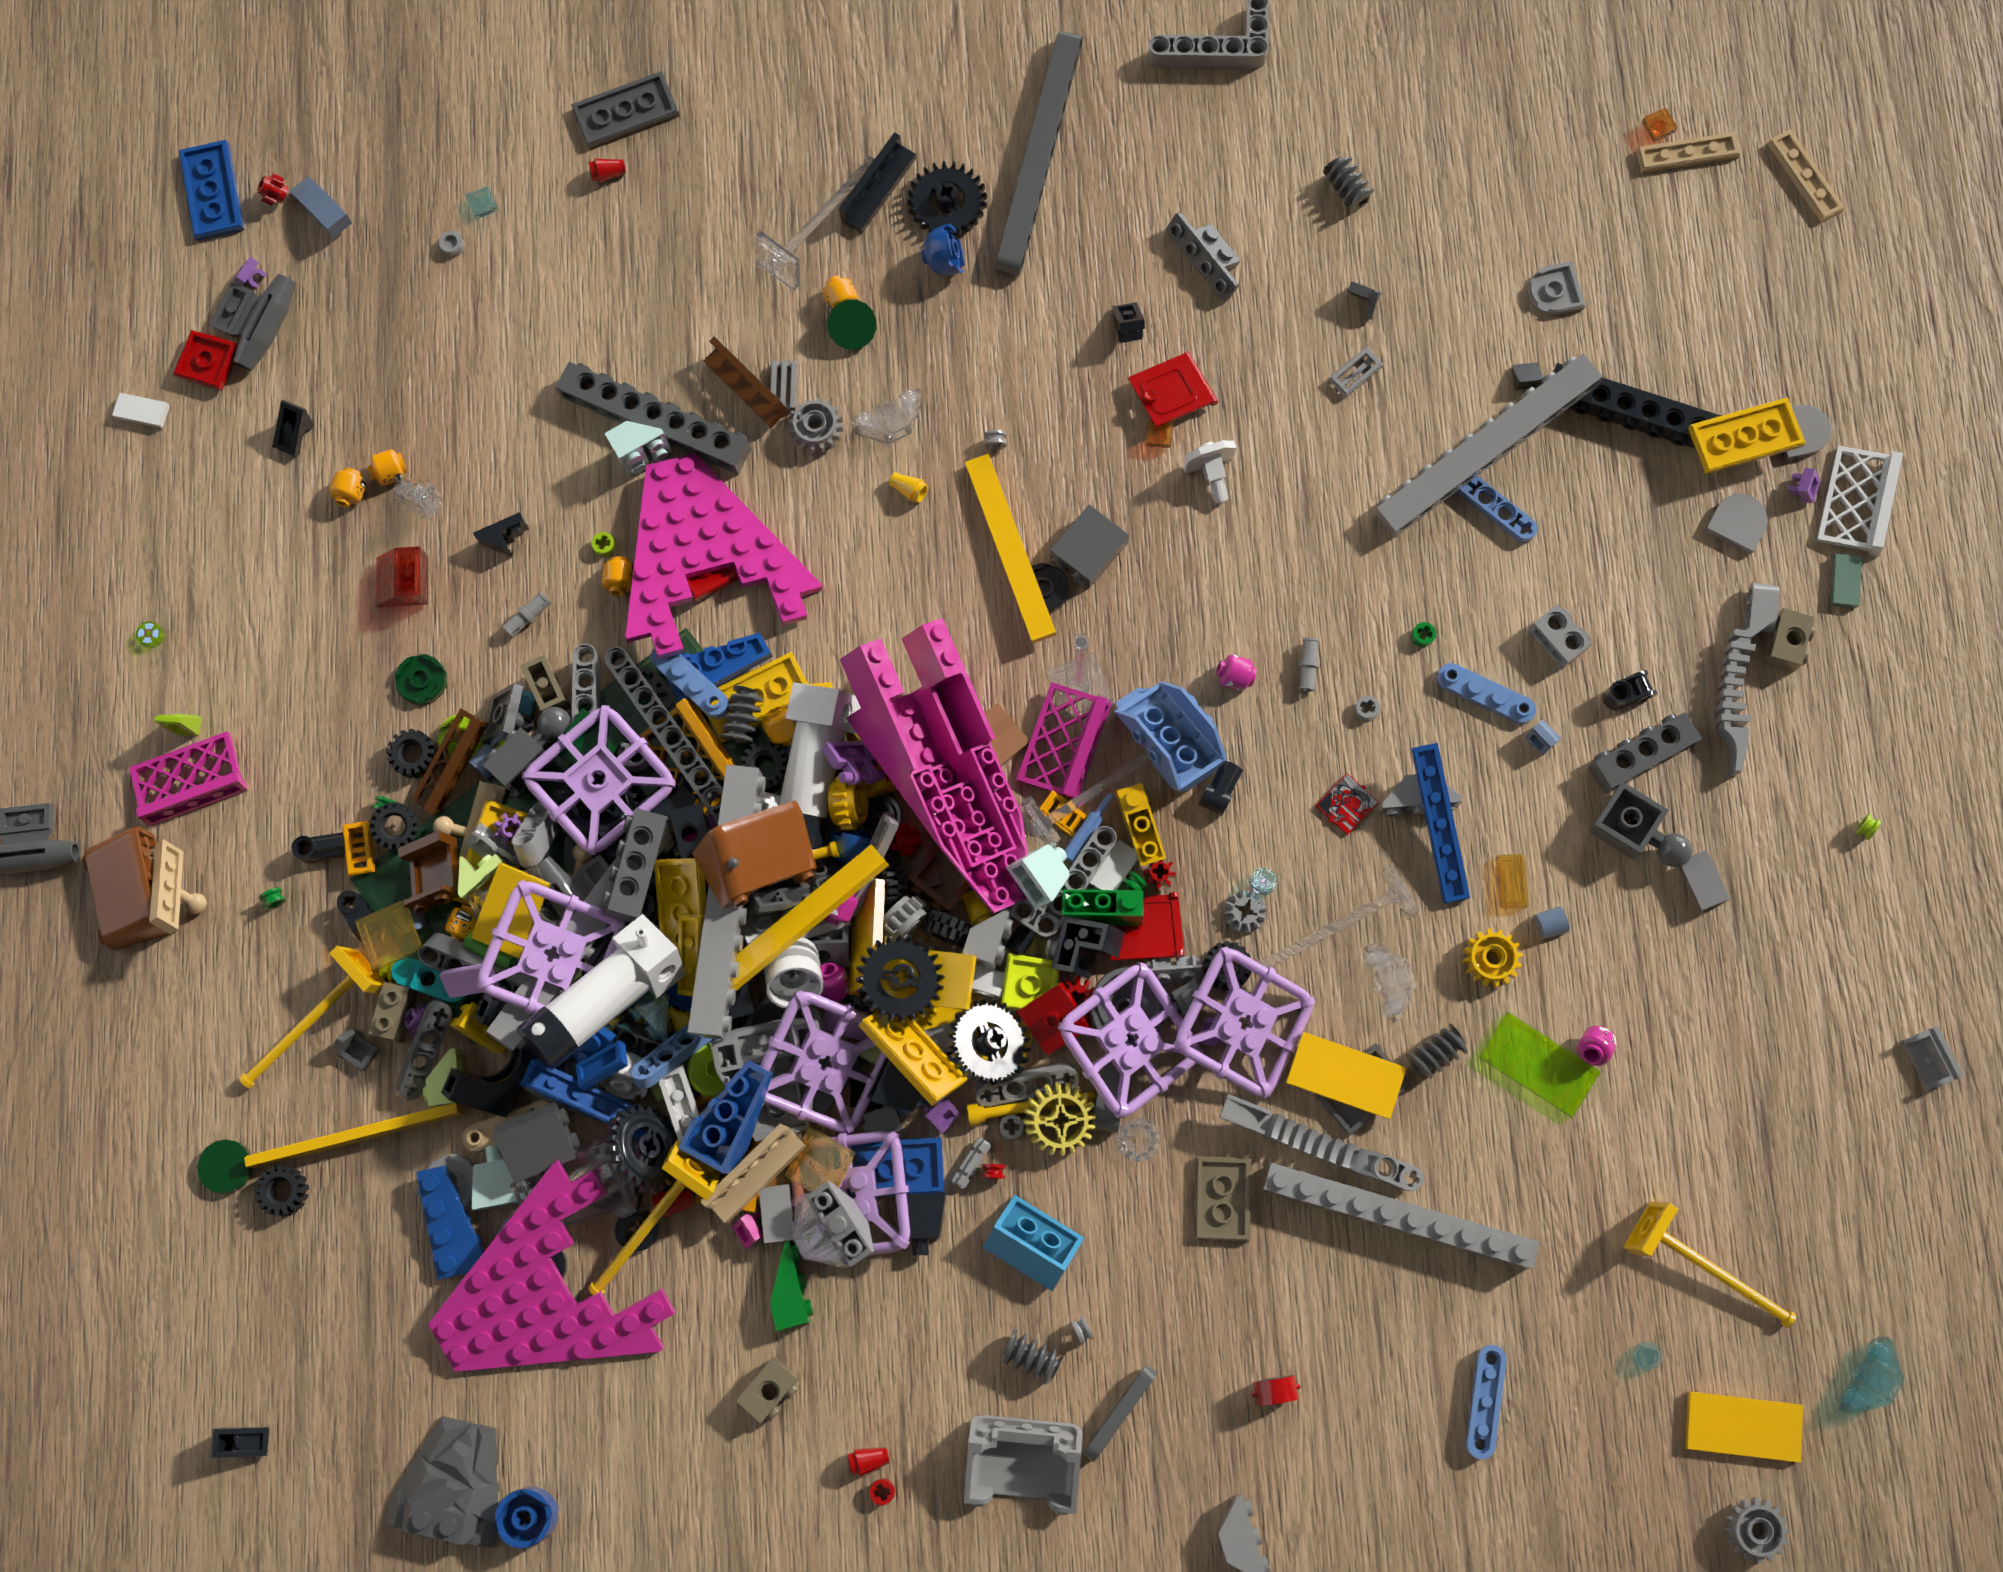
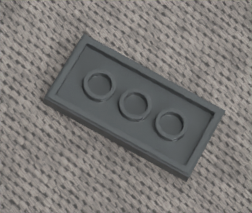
(625, 110)

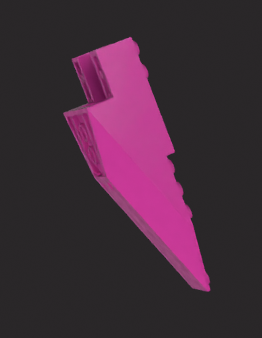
(941, 757)

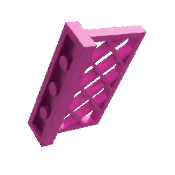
(1086, 741)
(187, 799)

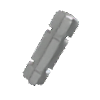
(971, 1163)

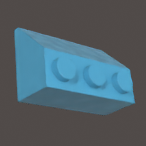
(1033, 1242)

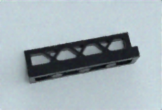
(876, 184)

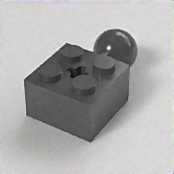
(522, 749)
(1645, 818)

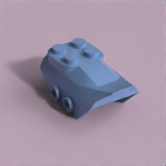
(1174, 733)

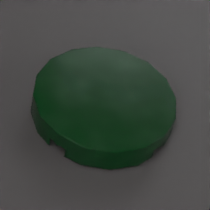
(851, 324)
(421, 679)
(223, 1166)

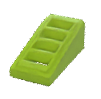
(180, 723)

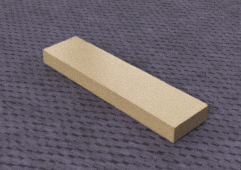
(1688, 152)
(1805, 175)

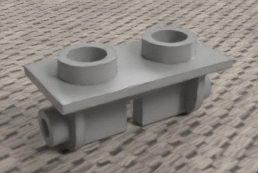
(484, 843)
(1186, 969)

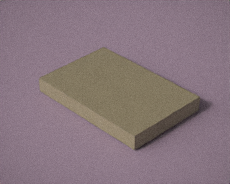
(1223, 1198)

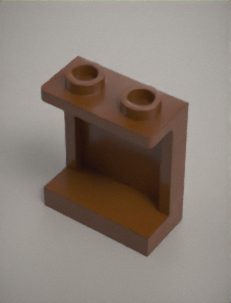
(432, 871)

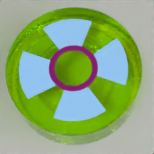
(150, 634)

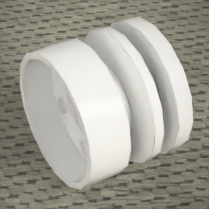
(794, 971)

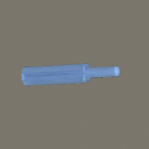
(1087, 829)

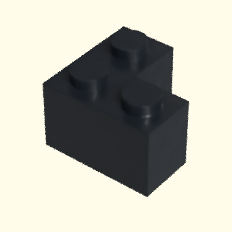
(1081, 942)

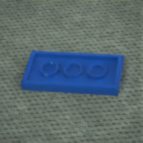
(211, 190)
(921, 1165)

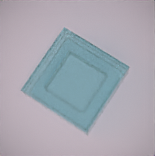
(481, 202)

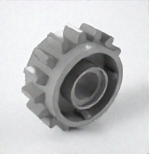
(811, 413)
(904, 918)
(1772, 1532)

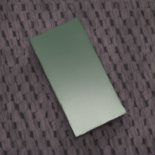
(1846, 581)

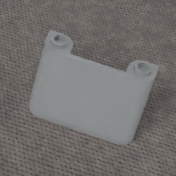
(1023, 1461)

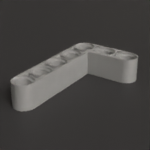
(1218, 45)
(592, 694)
(1078, 870)

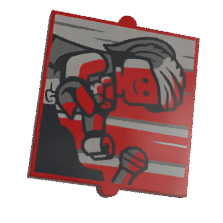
(1347, 804)

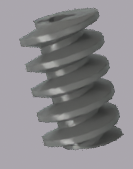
(1348, 183)
(741, 715)
(1437, 1051)
(1032, 1357)

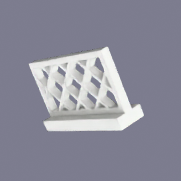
(1880, 510)

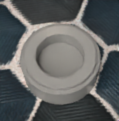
(451, 244)

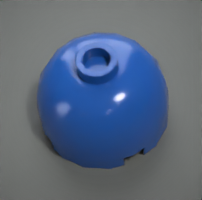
(943, 251)
(848, 843)

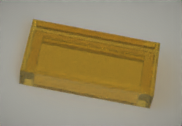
(1512, 881)

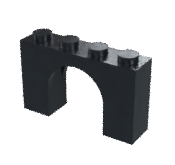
(493, 1092)

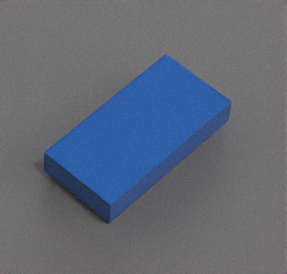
(601, 1065)

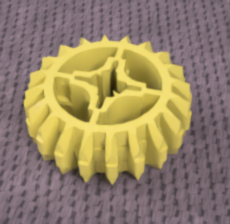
(1072, 1118)

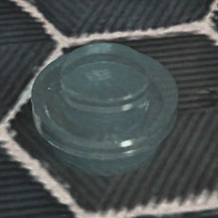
(1647, 1355)

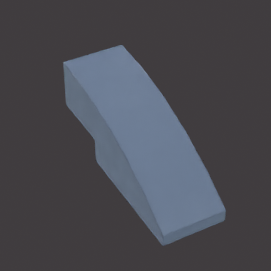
(321, 207)

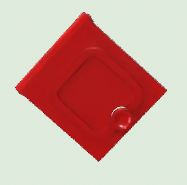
(1176, 386)
(1159, 934)

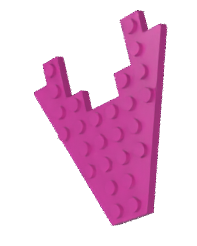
(698, 527)
(518, 1305)

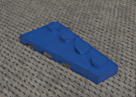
(727, 661)
(448, 1224)

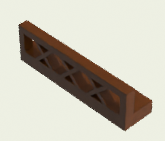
(745, 384)
(455, 764)

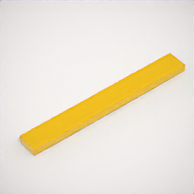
(1010, 548)
(808, 914)
(354, 1135)

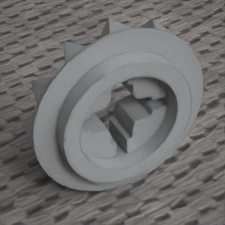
(1233, 915)

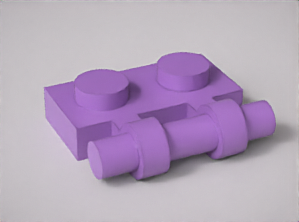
(850, 757)

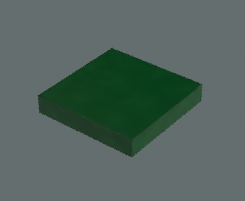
(589, 740)

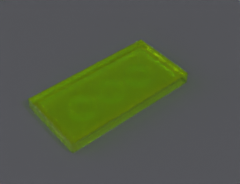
(1539, 1064)

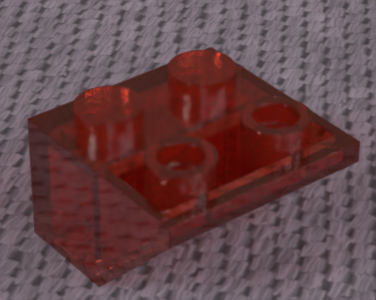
(402, 577)

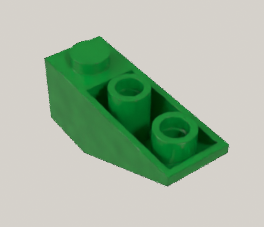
(1104, 906)
(788, 1297)

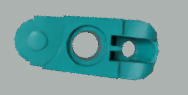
(412, 974)

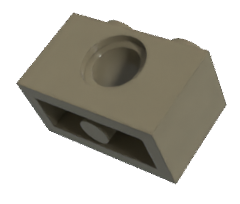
(1779, 650)
(545, 684)
(391, 1012)
(753, 1397)

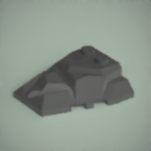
(789, 893)
(451, 1486)

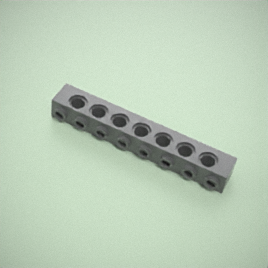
(577, 376)

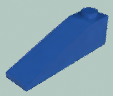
(727, 1124)

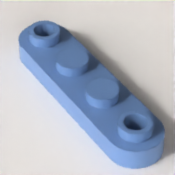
(692, 684)
(1486, 693)
(1486, 1402)

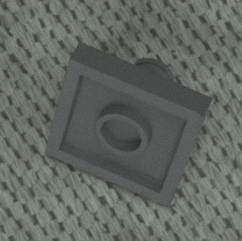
(504, 715)

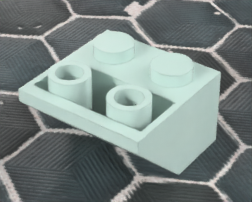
(638, 445)

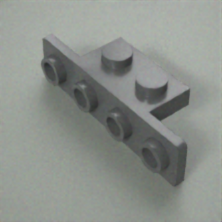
(1207, 253)

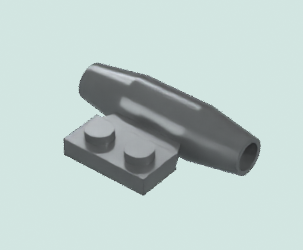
(253, 318)
(26, 841)
(580, 885)

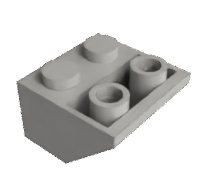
(988, 938)

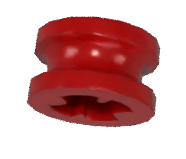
(993, 1171)
(878, 1499)

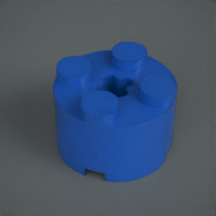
(511, 1520)

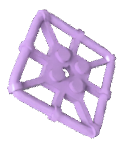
(599, 761)
(541, 937)
(1228, 1028)
(1113, 1038)
(807, 1068)
(863, 1183)

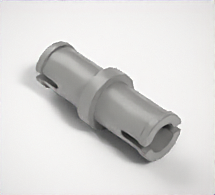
(526, 614)
(1308, 664)

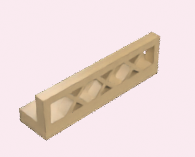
(754, 1172)

